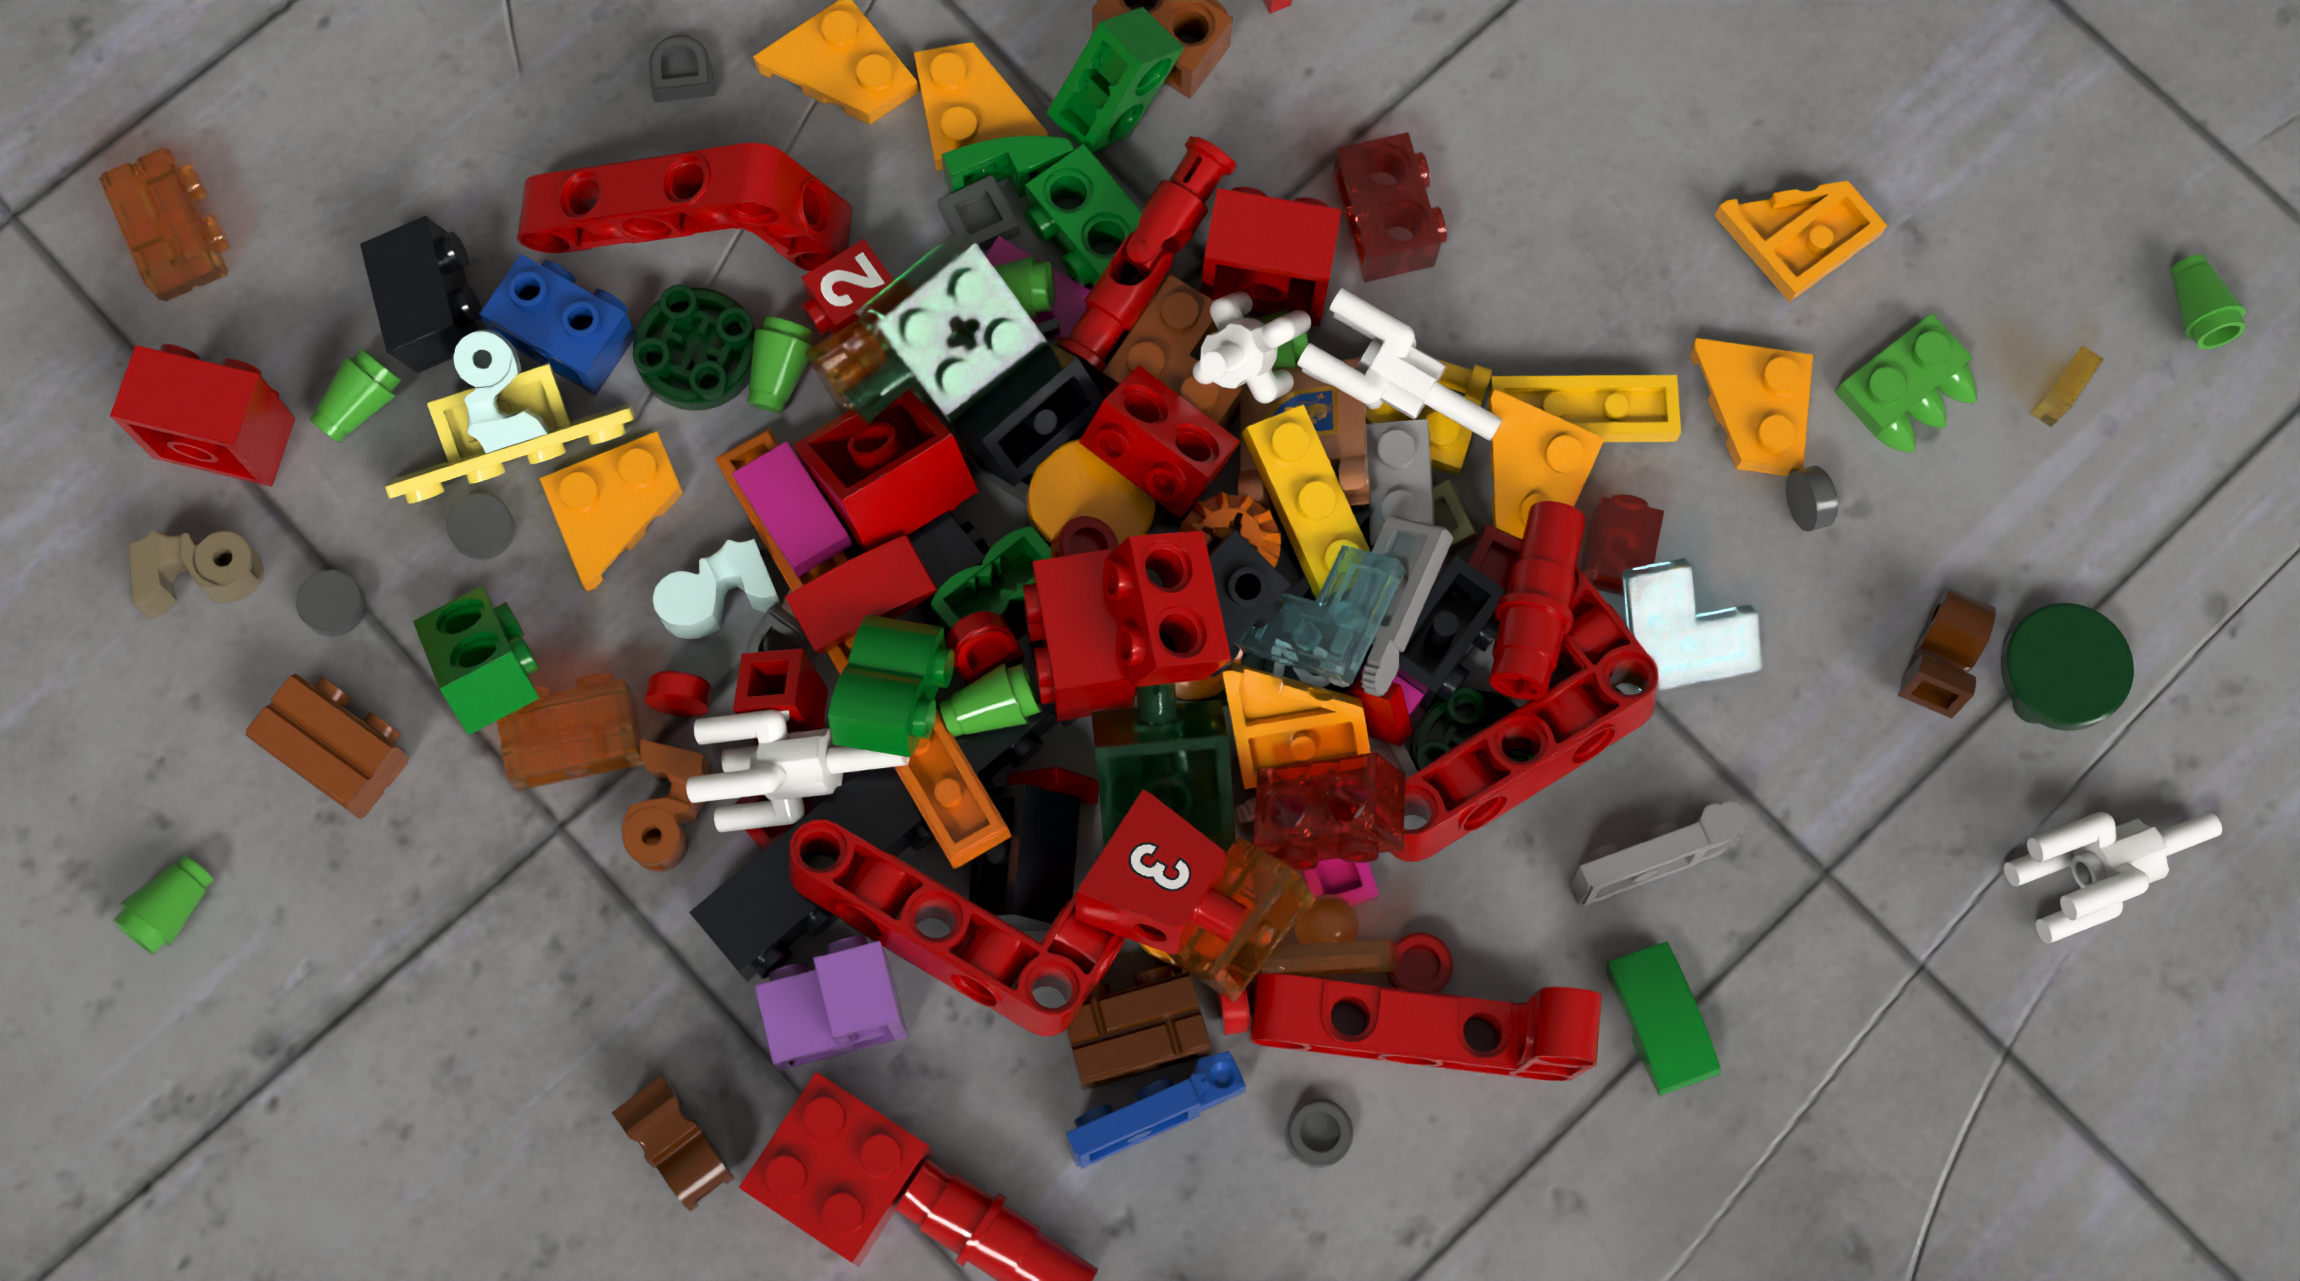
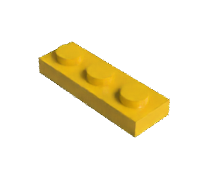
(1607, 405)
(1304, 491)

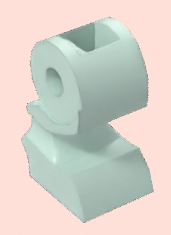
(489, 365)
(694, 603)

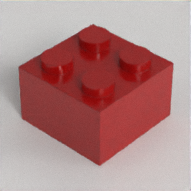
(1270, 251)
(203, 413)
(887, 473)
(1078, 633)
(836, 1169)

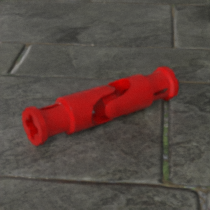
(1162, 231)

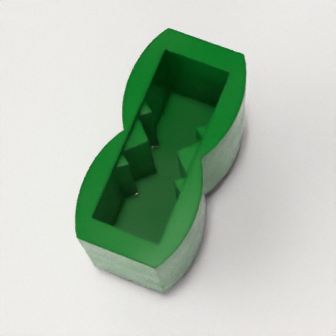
(995, 583)
(890, 686)

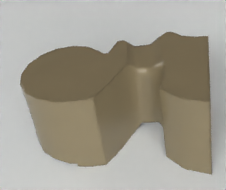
(220, 565)

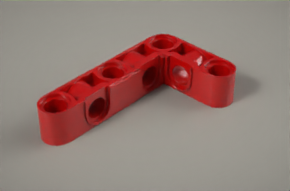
(688, 195)
(1562, 729)
(979, 955)
(1537, 1039)

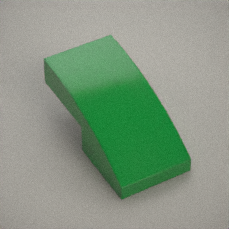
(1004, 158)
(1663, 1018)

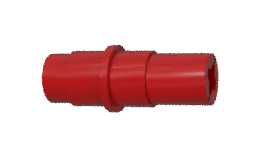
(1537, 602)
(986, 1230)

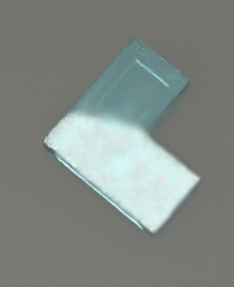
(1339, 626)
(1685, 644)

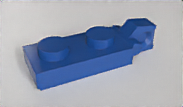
(1158, 1109)

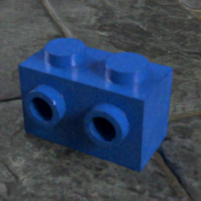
(560, 322)

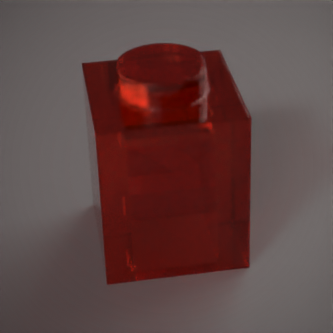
(1620, 537)

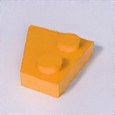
(841, 62)
(968, 100)
(1802, 233)
(1759, 402)
(1535, 461)
(611, 502)
(1289, 721)

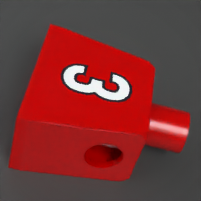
(1159, 881)

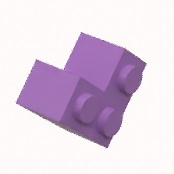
(831, 1009)

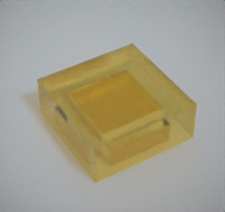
(2067, 386)

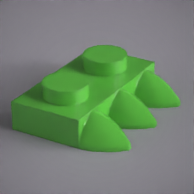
(1906, 382)

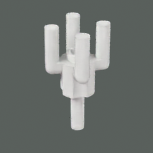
(1247, 348)
(1392, 369)
(780, 768)
(2106, 863)

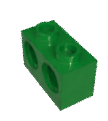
(1115, 79)
(1103, 216)
(478, 658)

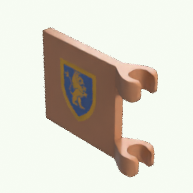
(1337, 421)

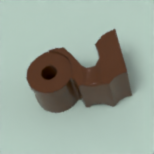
(1947, 652)
(673, 1142)

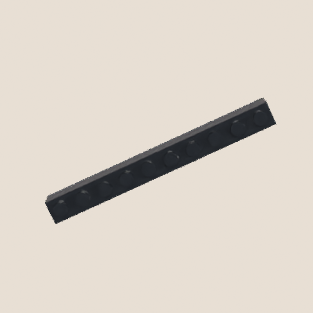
(758, 909)

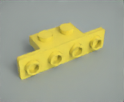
(530, 389)

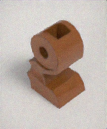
(654, 827)

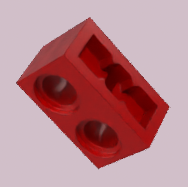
(1159, 441)
(1182, 608)

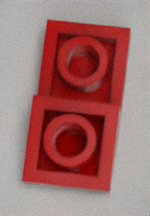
(874, 583)

